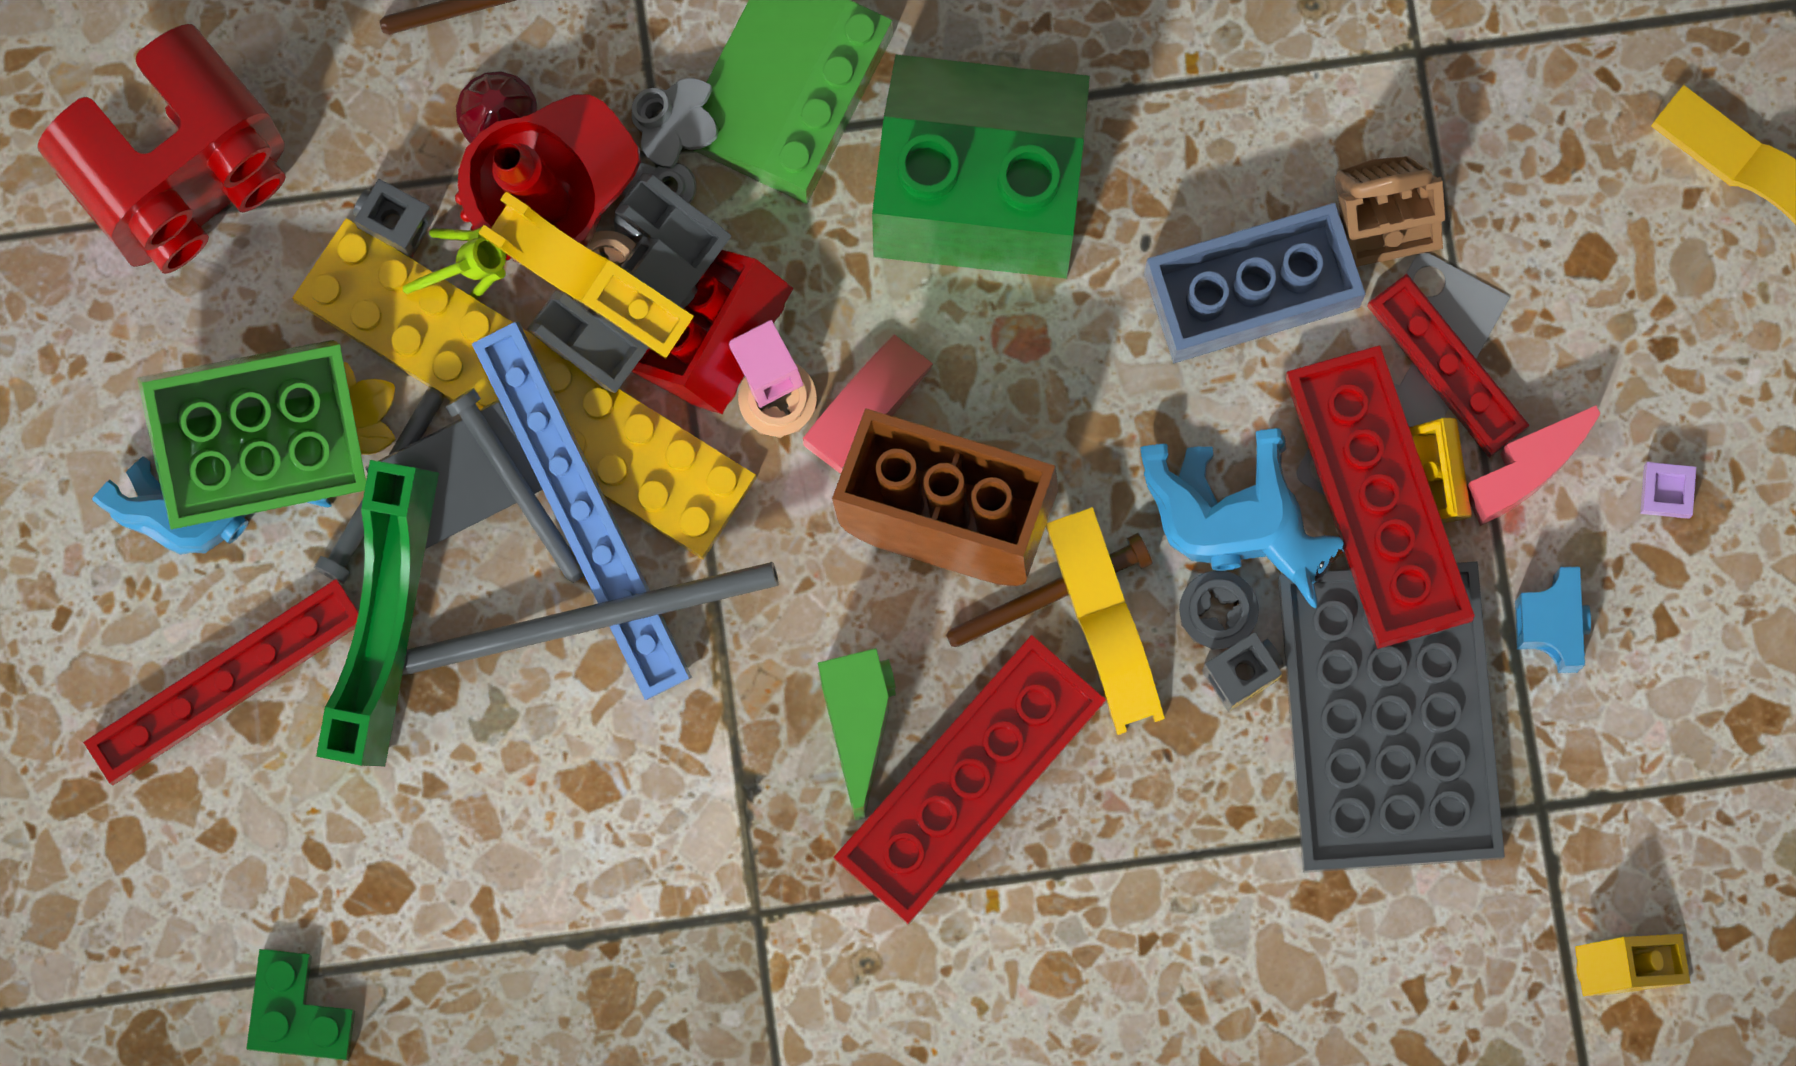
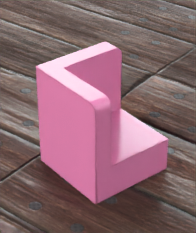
(766, 363)

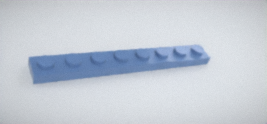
(578, 503)

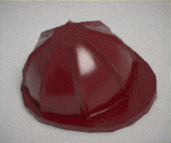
(492, 99)

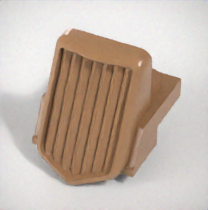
(1390, 209)

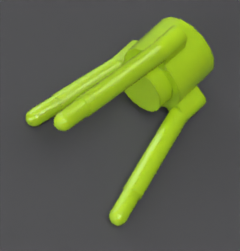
(474, 260)

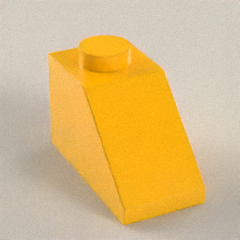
(1632, 964)

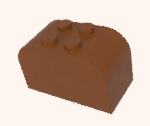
(944, 499)

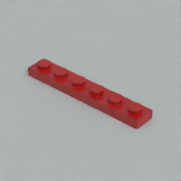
(223, 682)

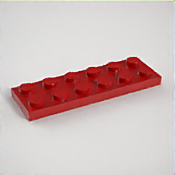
(1379, 497)
(969, 779)

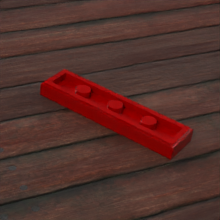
(1448, 365)

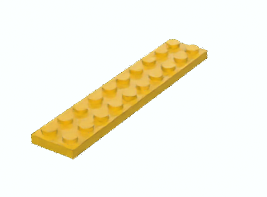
(632, 450)

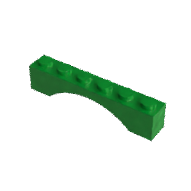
(365, 699)

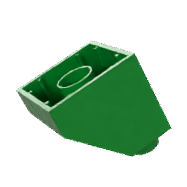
(979, 166)

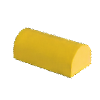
(1443, 465)

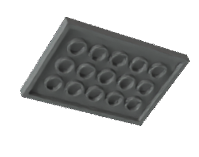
(1388, 738)

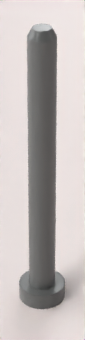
(515, 483)
(335, 564)

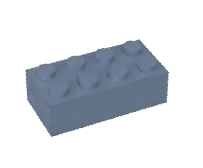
(1254, 283)

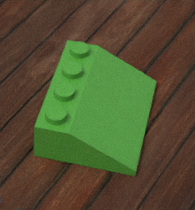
(792, 88)
(253, 433)

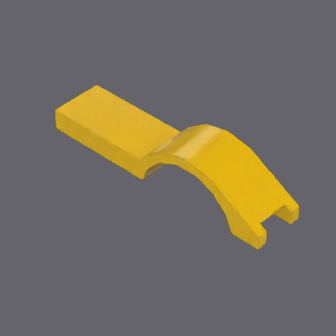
(1729, 150)
(587, 276)
(1105, 618)

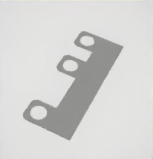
(1470, 311)

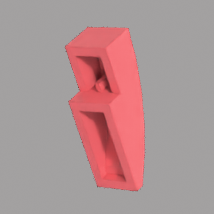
(878, 386)
(1529, 465)

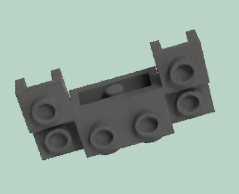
(669, 258)

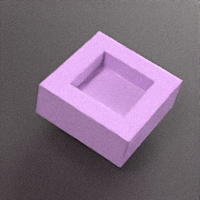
(1668, 490)

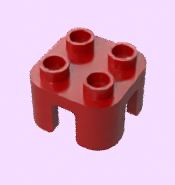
(161, 198)

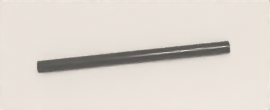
(590, 618)

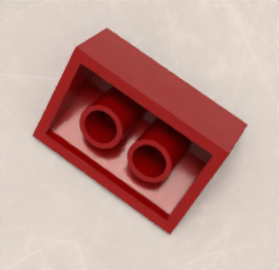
(730, 300)

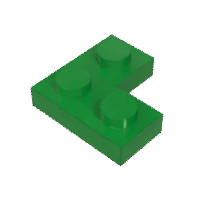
(283, 1020)

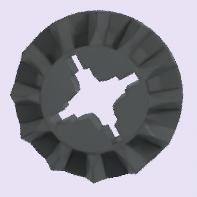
(1228, 589)

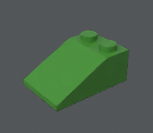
(858, 708)

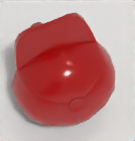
(558, 161)

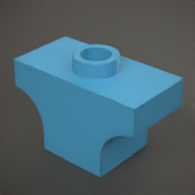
(1555, 620)

